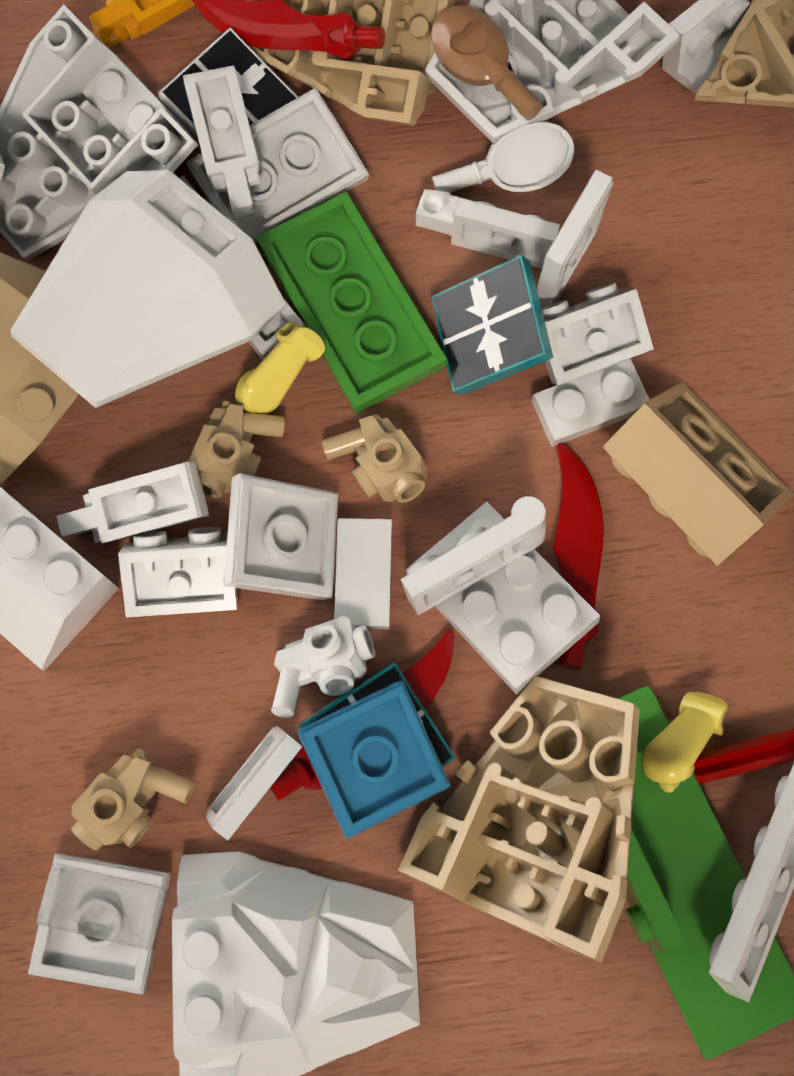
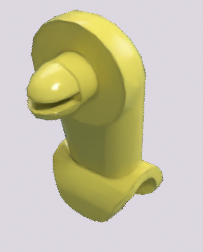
(268, 383)
(674, 750)

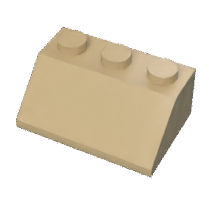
(697, 472)

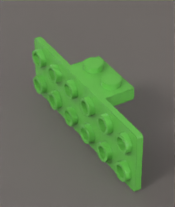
(682, 900)

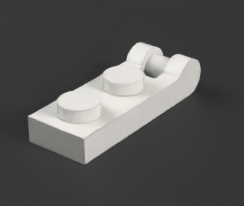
(476, 556)

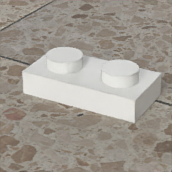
(590, 402)

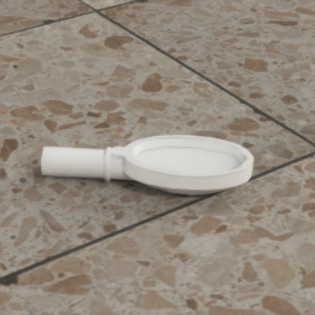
(517, 161)

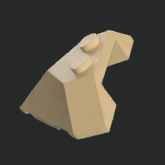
(757, 59)

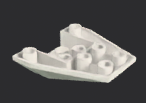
(72, 130)
(145, 289)

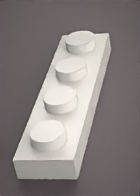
(758, 901)

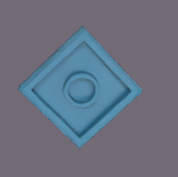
(373, 759)

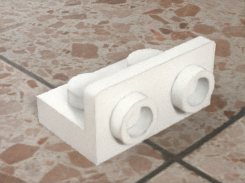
(703, 35)
(595, 332)
(175, 573)

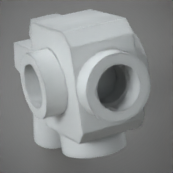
(329, 654)

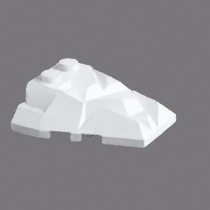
(560, 54)
(284, 967)

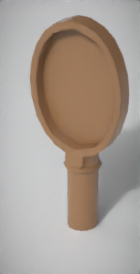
(478, 55)

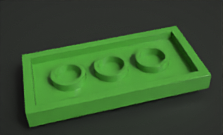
(352, 302)

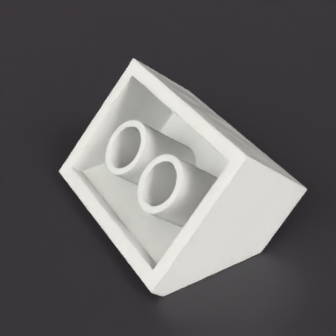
(44, 586)

